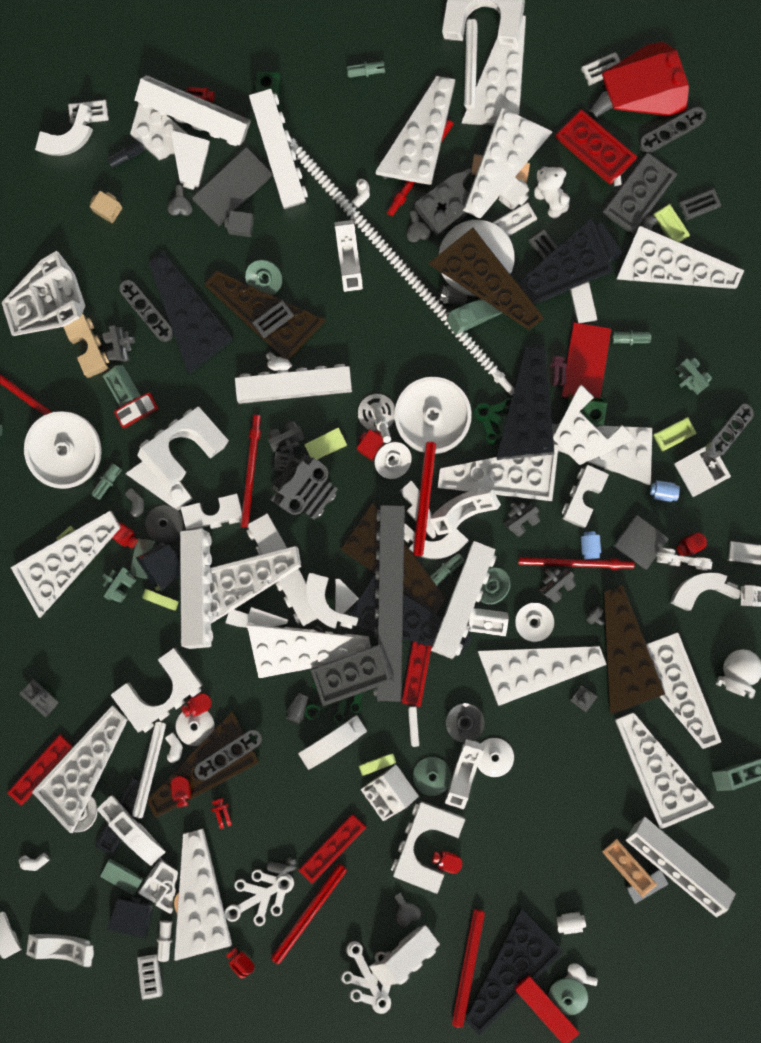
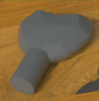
(179, 204)
(417, 229)
(406, 912)

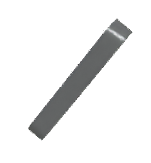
(671, 128)
(148, 309)
(728, 429)
(227, 752)

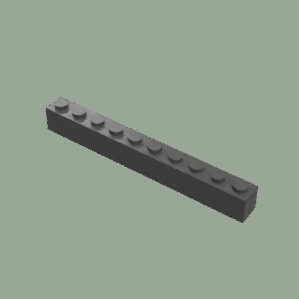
(390, 596)

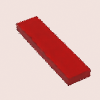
(416, 674)
(40, 769)
(332, 848)
(546, 1010)

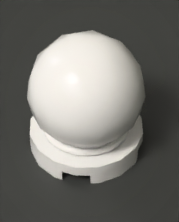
(741, 671)

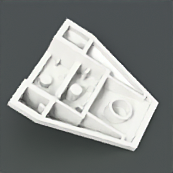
(44, 298)

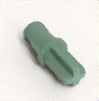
(365, 69)
(631, 337)
(106, 481)
(447, 569)

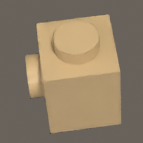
(105, 206)

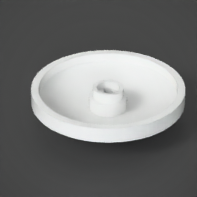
(492, 235)
(432, 412)
(62, 449)

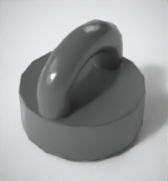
(595, 616)

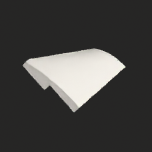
(160, 885)

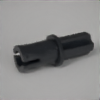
(126, 154)

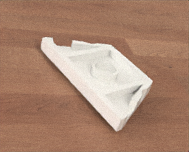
(154, 131)

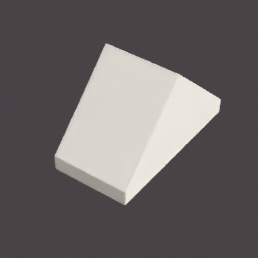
(344, 597)

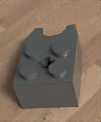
(451, 197)

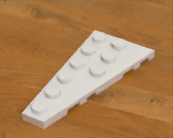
(499, 83)
(418, 144)
(507, 151)
(670, 262)
(629, 459)
(508, 477)
(58, 565)
(244, 579)
(298, 649)
(530, 670)
(682, 689)
(72, 781)
(665, 784)
(200, 909)

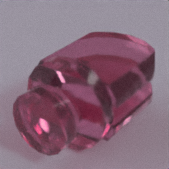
(558, 371)

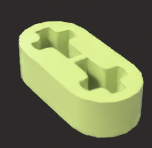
(160, 599)
(377, 764)

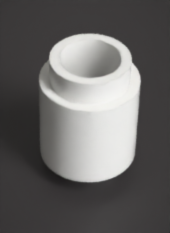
(571, 923)

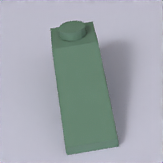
(471, 315)
(737, 775)

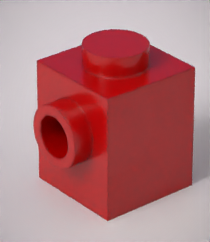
(370, 444)

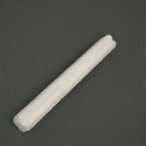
(470, 67)
(149, 769)

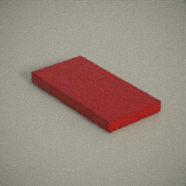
(596, 147)
(586, 359)

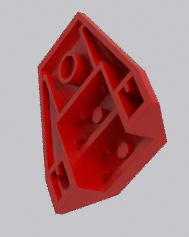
(649, 82)

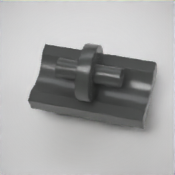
(121, 343)
(287, 440)
(519, 515)
(555, 581)
(39, 698)

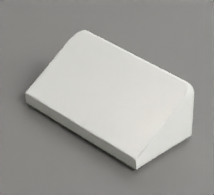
(489, 622)

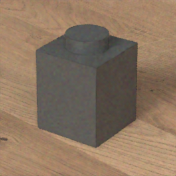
(239, 223)

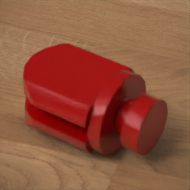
(206, 95)
(125, 536)
(692, 544)
(196, 705)
(180, 791)
(221, 806)
(447, 861)
(240, 963)

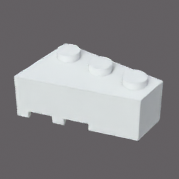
(176, 496)
(406, 957)

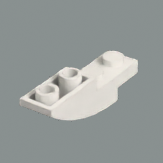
(130, 831)

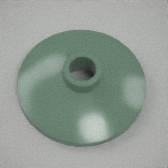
(256, 279)
(496, 578)
(424, 769)
(571, 989)

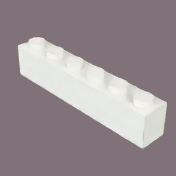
(192, 110)
(277, 148)
(293, 384)
(293, 584)
(195, 589)
(463, 600)
(680, 867)

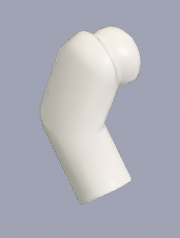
(363, 193)
(176, 748)
(33, 864)

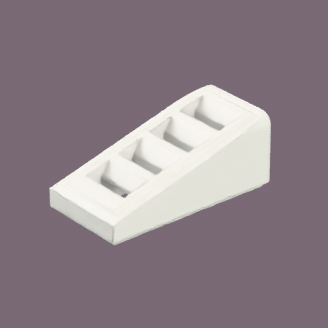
(143, 985)

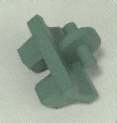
(691, 376)
(123, 577)

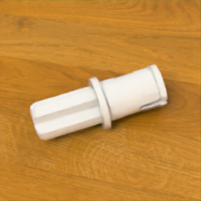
(164, 940)

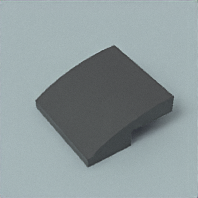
(640, 542)

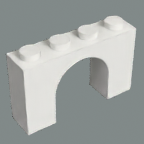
(510, 22)
(194, 426)
(184, 684)
(408, 866)

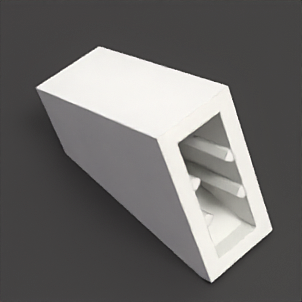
(190, 158)

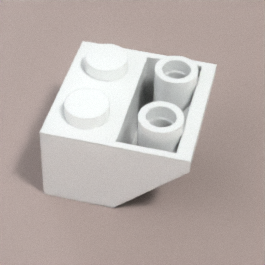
(701, 471)
(389, 793)

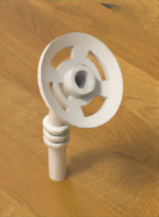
(382, 421)

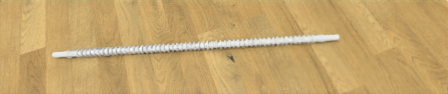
(326, 183)

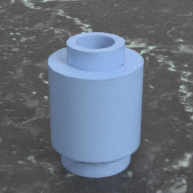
(664, 491)
(590, 545)

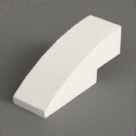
(412, 495)
(255, 616)

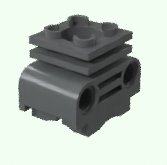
(306, 489)

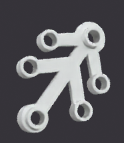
(668, 555)
(262, 894)
(369, 981)

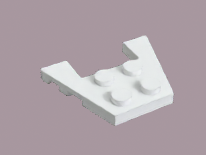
(581, 437)

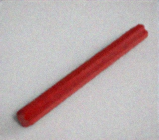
(424, 499)
(308, 914)
(468, 968)

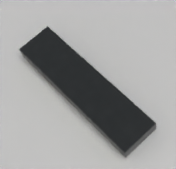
(109, 839)

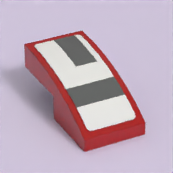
(136, 410)

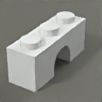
(589, 480)
(229, 510)

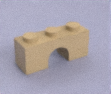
(93, 360)

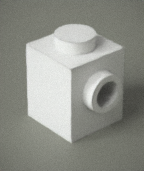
(514, 194)

